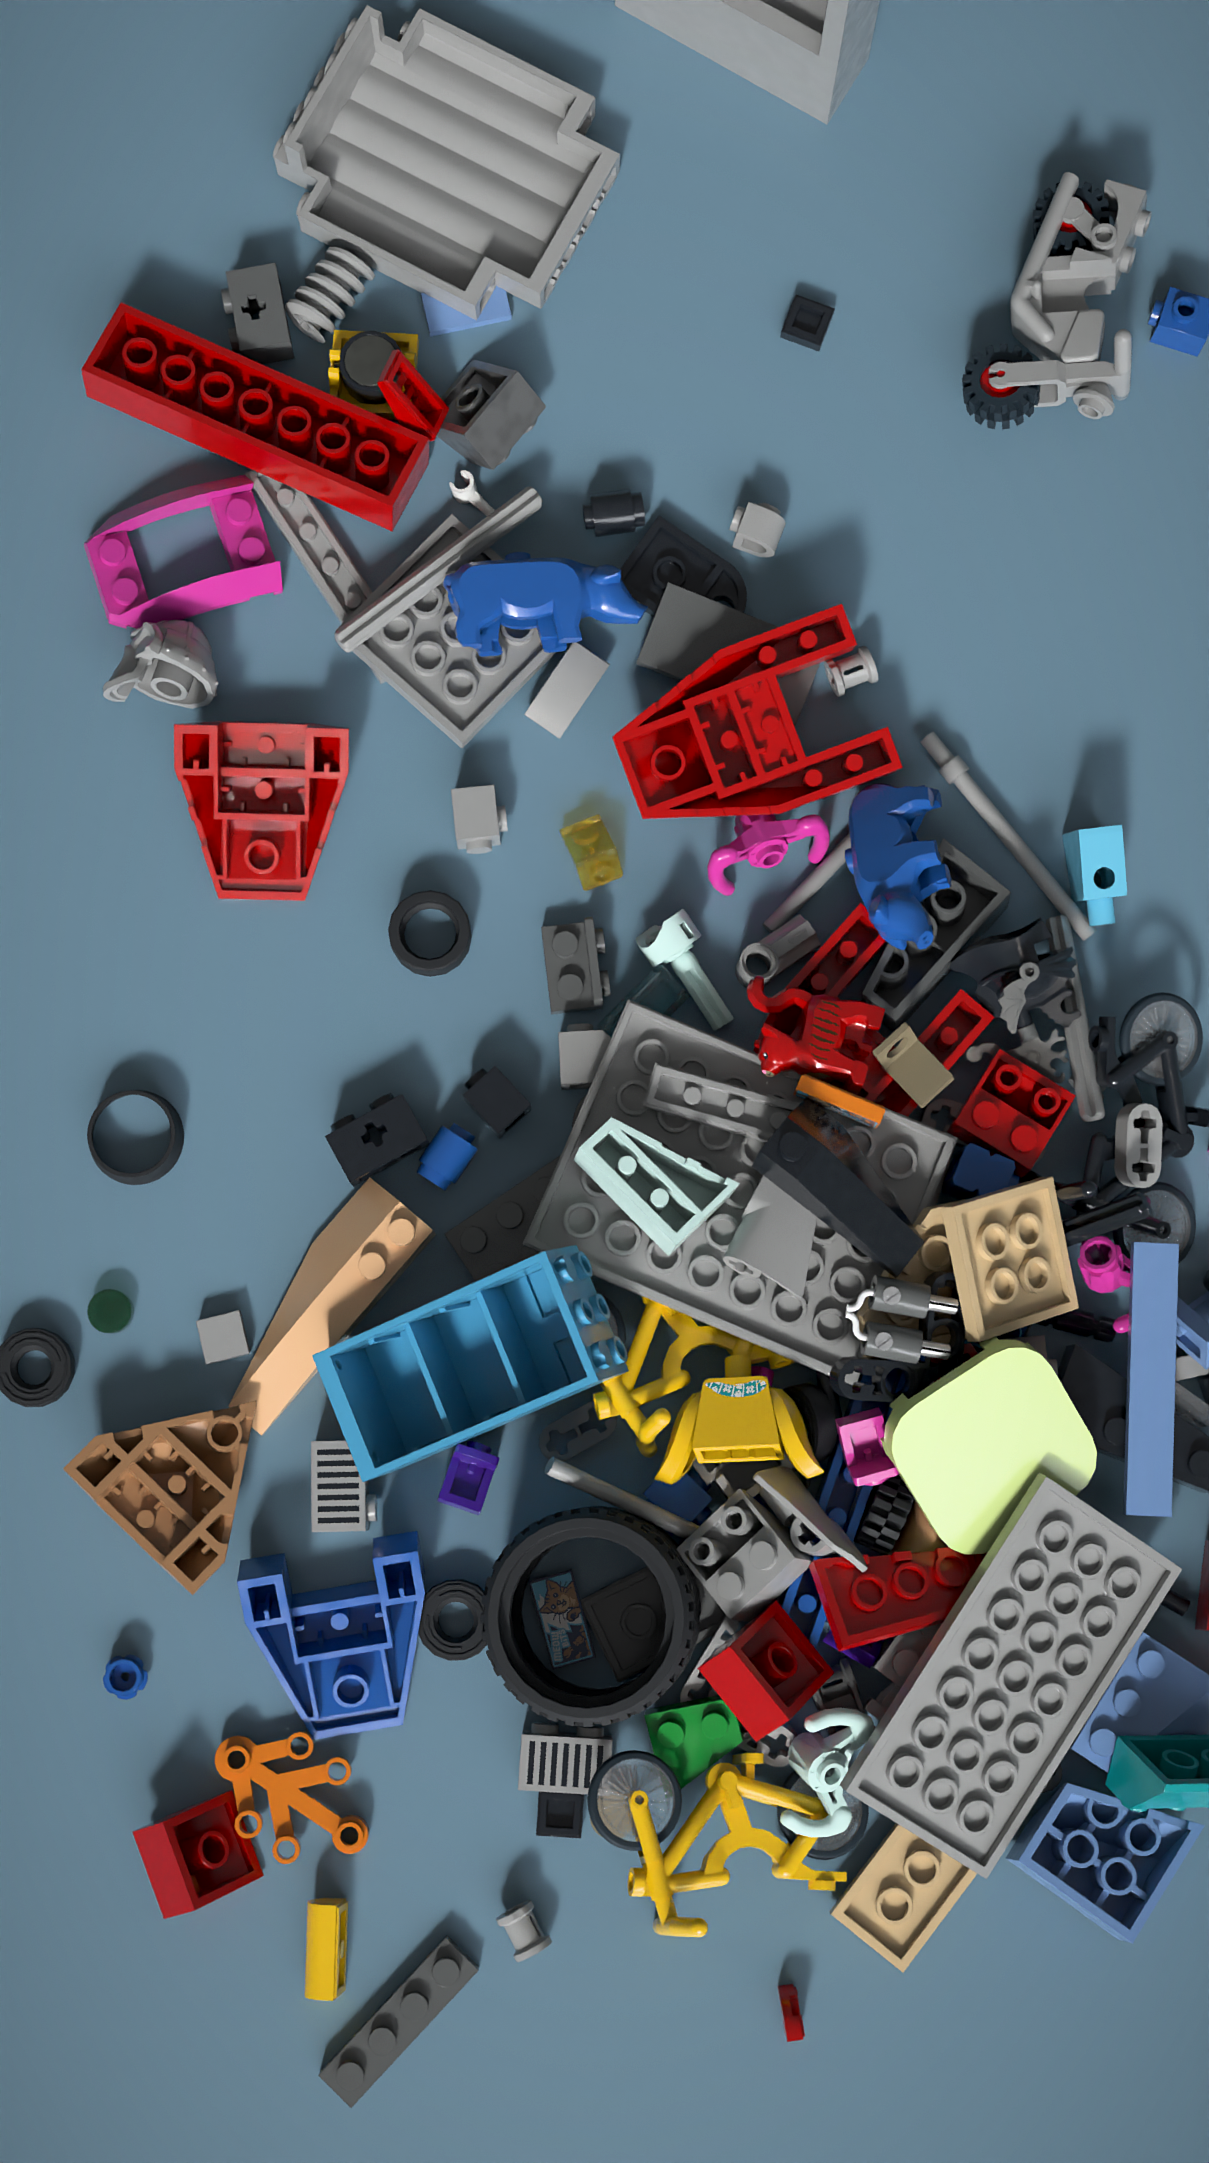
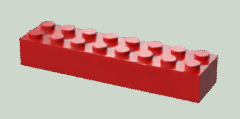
(256, 416)

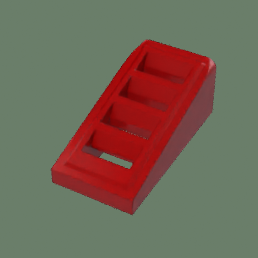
(425, 411)

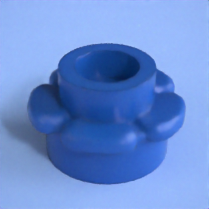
(115, 1684)

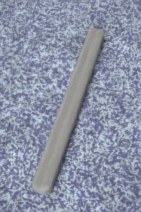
(435, 570)

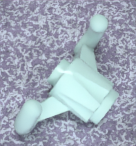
(824, 1765)

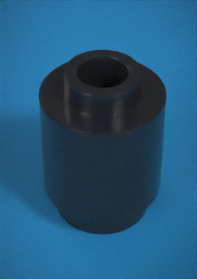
(614, 512)

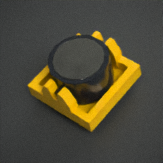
(358, 363)

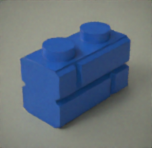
(978, 1173)

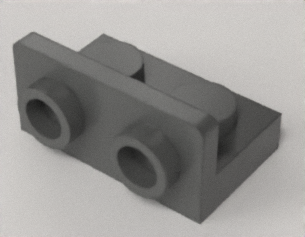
(573, 966)

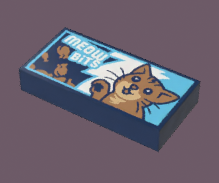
(562, 1619)

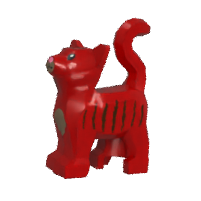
(824, 1028)

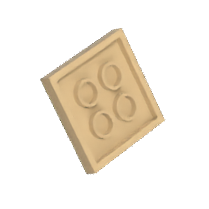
(1009, 1258)

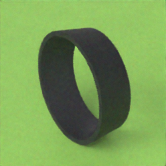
(168, 1160)

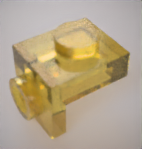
(592, 852)

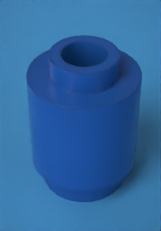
(447, 1156)

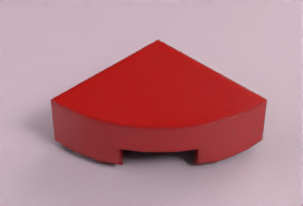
(790, 2013)

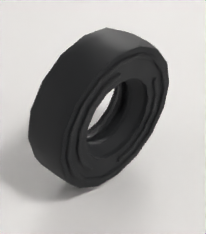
(61, 1367)
(819, 1417)
(430, 1631)

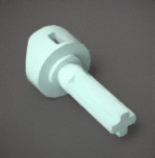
(672, 945)

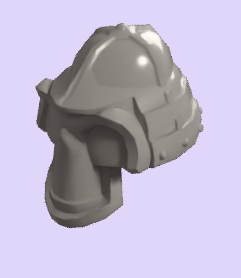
(166, 663)

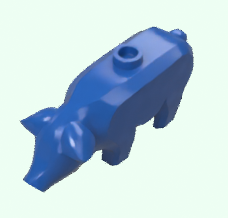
(535, 594)
(892, 864)

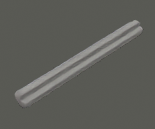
(1080, 1055)

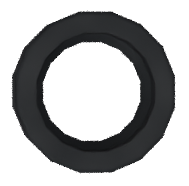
(422, 901)

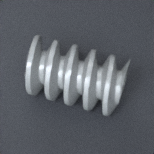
(326, 290)

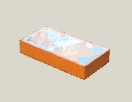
(839, 1101)

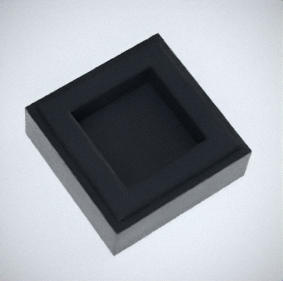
(807, 323)
(559, 1815)

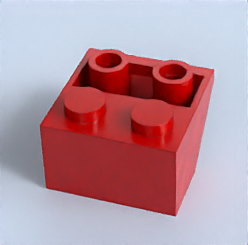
(1012, 1112)

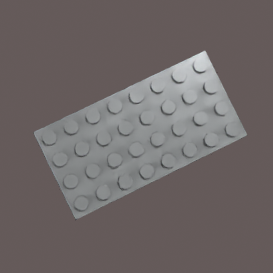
(1011, 1676)

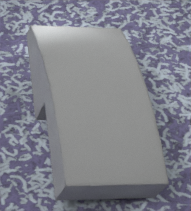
(567, 689)

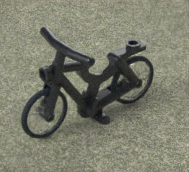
(1159, 1047)

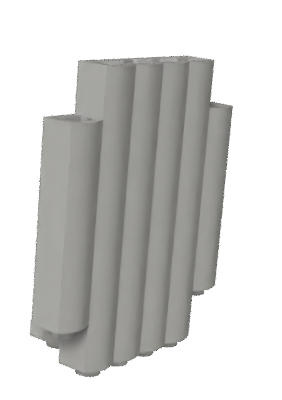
(446, 162)

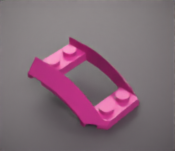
(242, 537)

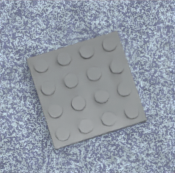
(429, 665)

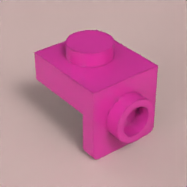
(863, 1447)

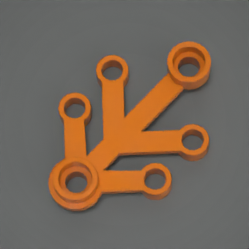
(285, 1792)

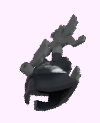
(1014, 981)

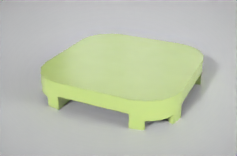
(983, 1438)

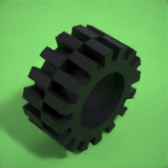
(884, 1515)

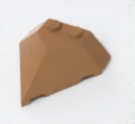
(172, 1486)

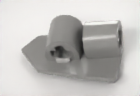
(773, 1239)
(798, 1508)

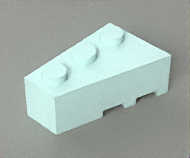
(653, 1184)

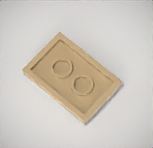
(901, 1895)

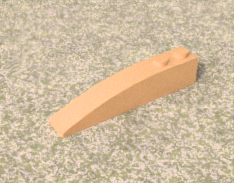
(330, 1295)

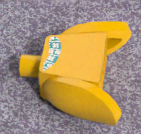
(737, 1422)

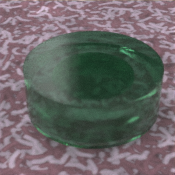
(110, 1311)

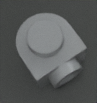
(757, 529)

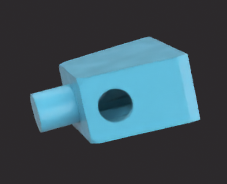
(1099, 852)

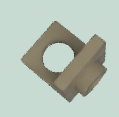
(912, 1066)

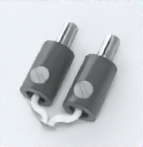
(895, 1341)

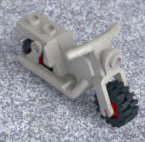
(1070, 258)

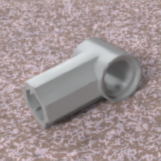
(779, 950)

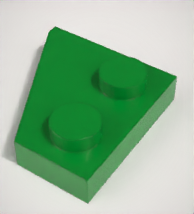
(693, 1735)

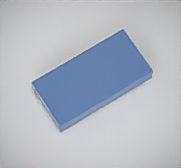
(445, 319)

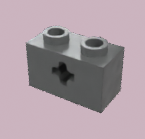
(252, 292)

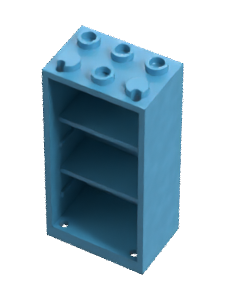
(471, 1361)

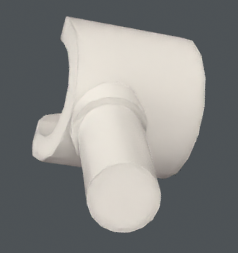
(470, 494)

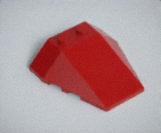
(261, 800)

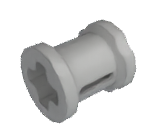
(866, 671)
(524, 1930)

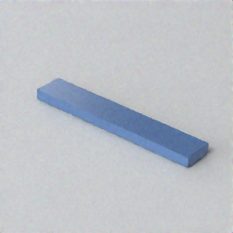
(1151, 1379)

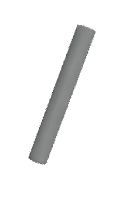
(808, 887)

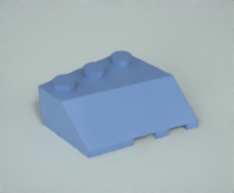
(1148, 1696)
(1103, 1856)

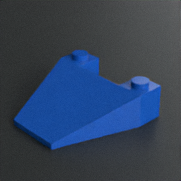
(345, 1647)

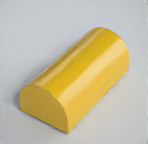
(326, 1948)

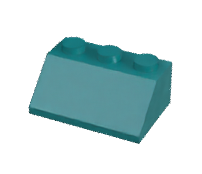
(1160, 1772)

